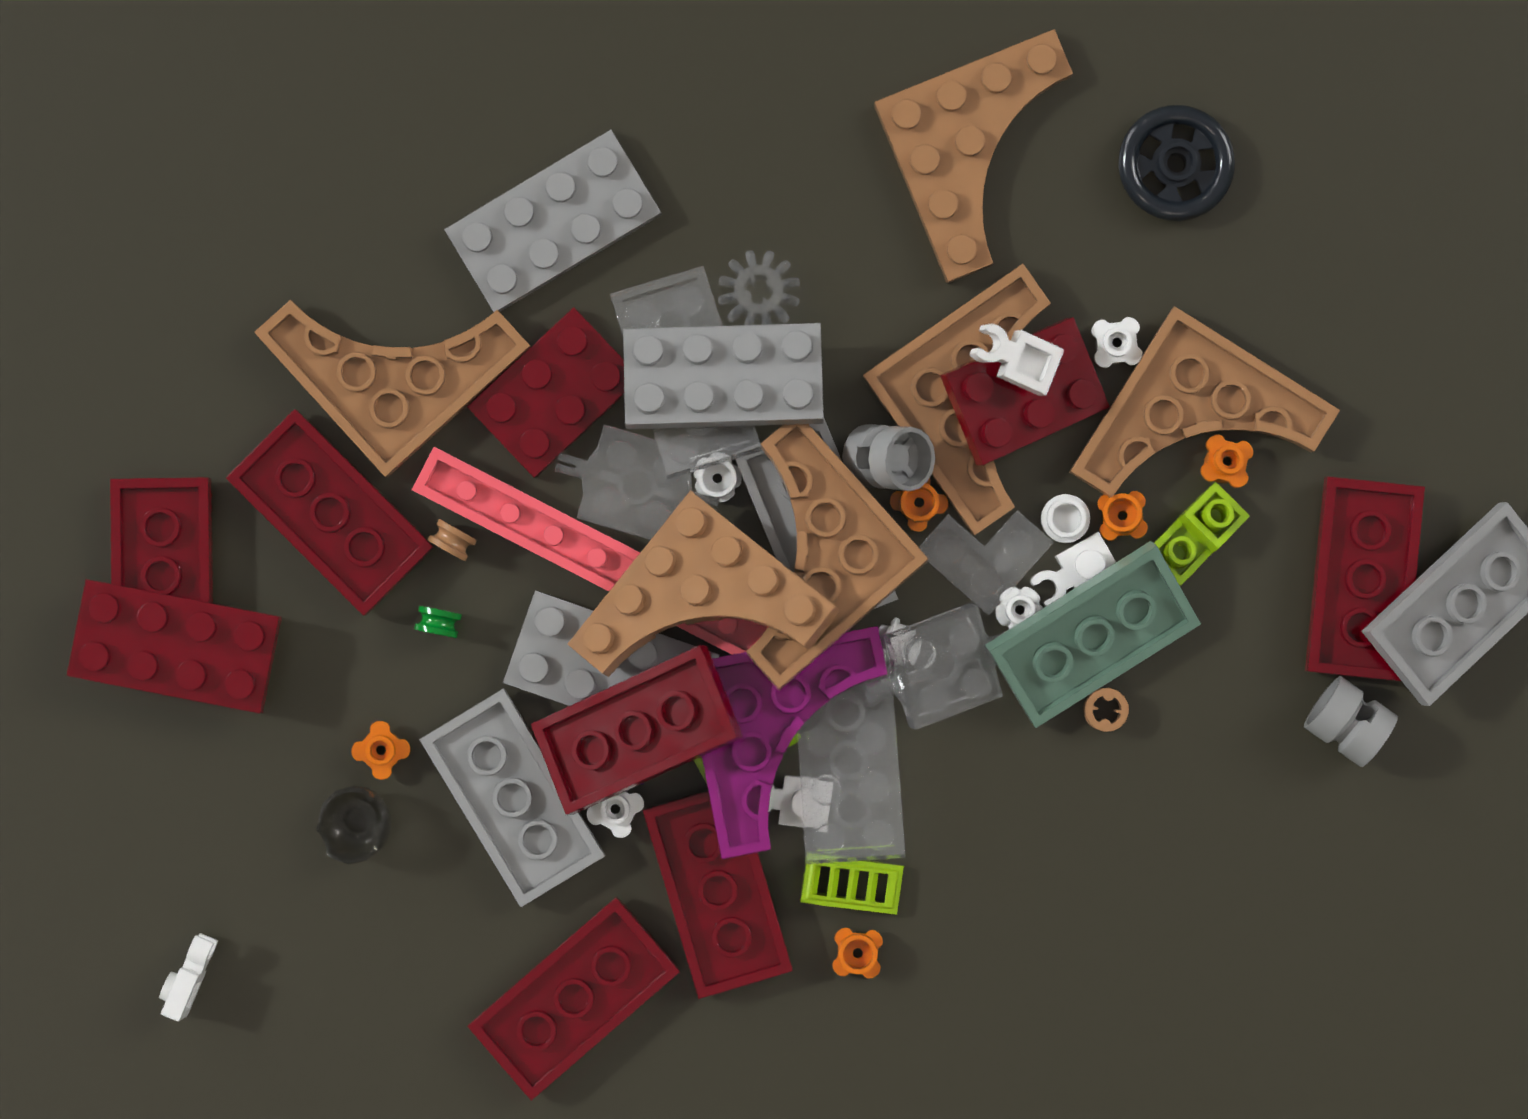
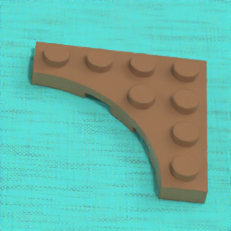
(947, 136)
(1193, 386)
(391, 395)
(916, 397)
(844, 546)
(698, 573)

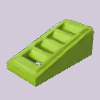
(890, 905)

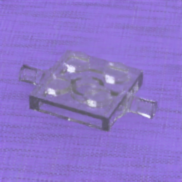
(627, 484)
(939, 667)

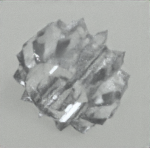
(773, 285)

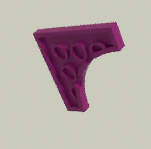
(744, 770)

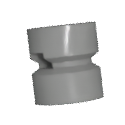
(889, 456)
(1350, 721)

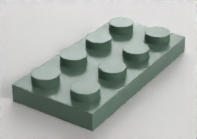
(1093, 634)

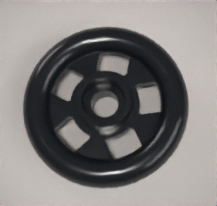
(1211, 183)

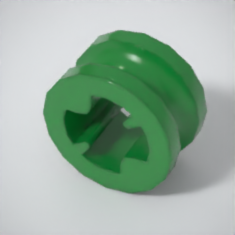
(438, 621)

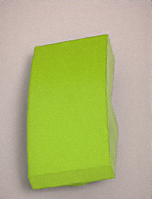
(1200, 531)

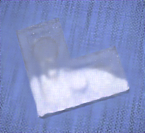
(987, 571)

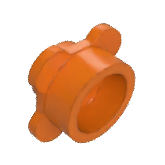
(1217, 471)
(919, 516)
(1132, 525)
(367, 750)
(847, 943)

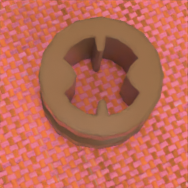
(452, 540)
(1103, 724)

